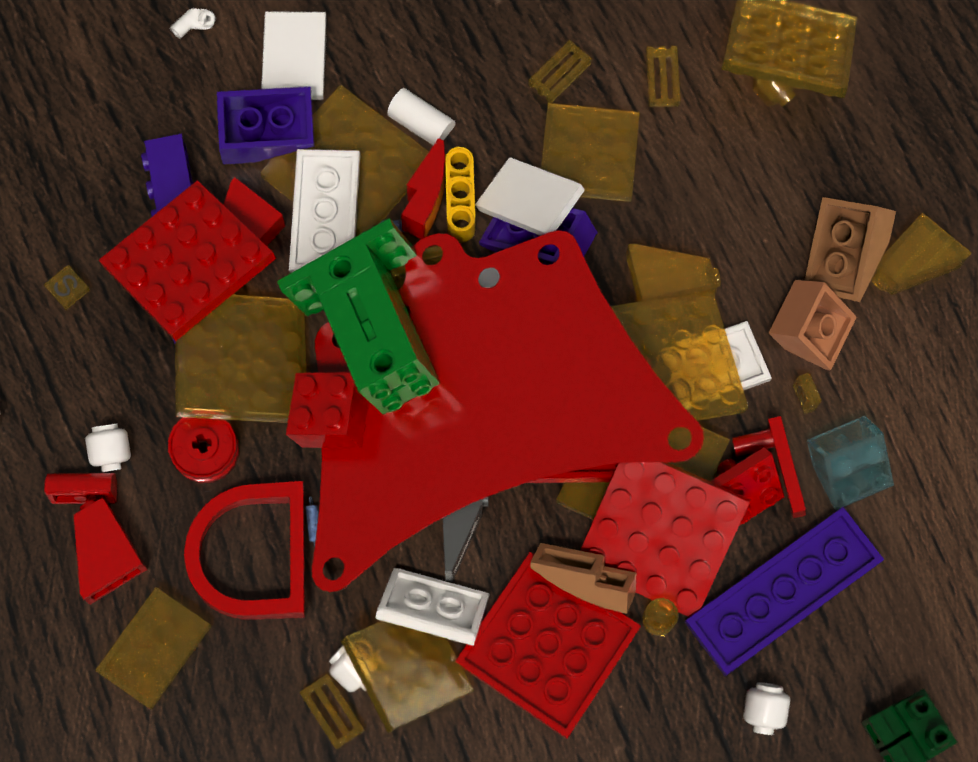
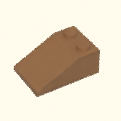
(848, 246)

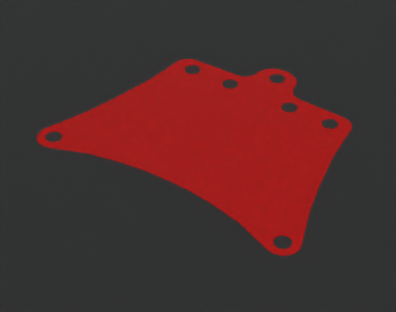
(527, 390)

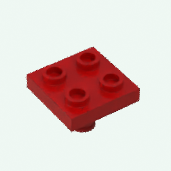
(752, 478)

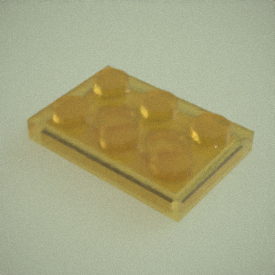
(153, 648)

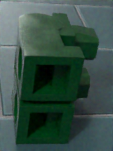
(923, 723)

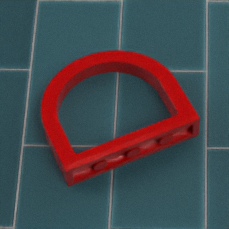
(246, 495)

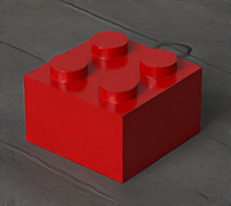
(327, 411)

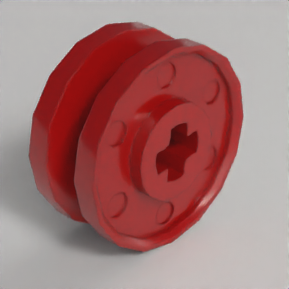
(208, 466)

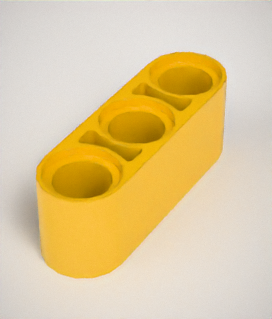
(460, 181)

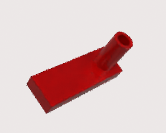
(775, 438)

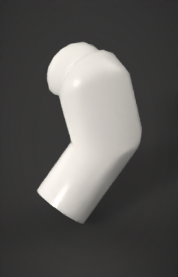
(193, 20)

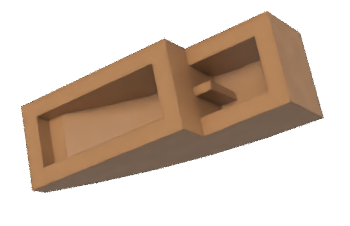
(585, 576)

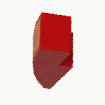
(425, 192)

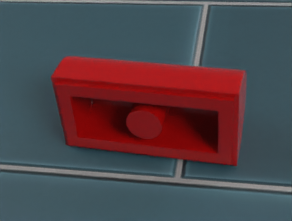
(80, 487)

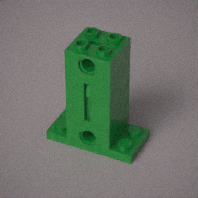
(368, 314)

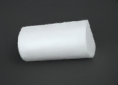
(419, 116)

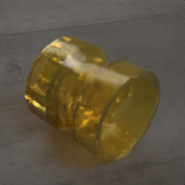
(663, 612)

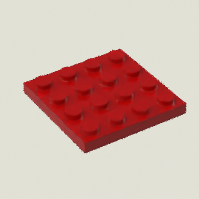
(187, 260)
(666, 530)
(547, 649)

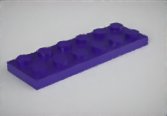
(783, 591)

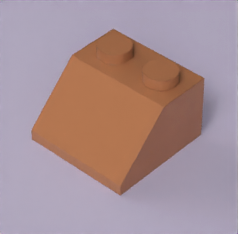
(813, 323)

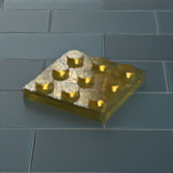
(592, 149)
(405, 671)

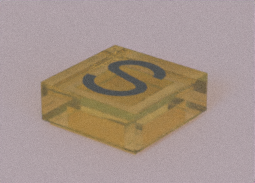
(66, 287)
(807, 393)

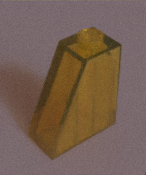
(919, 256)
(668, 273)

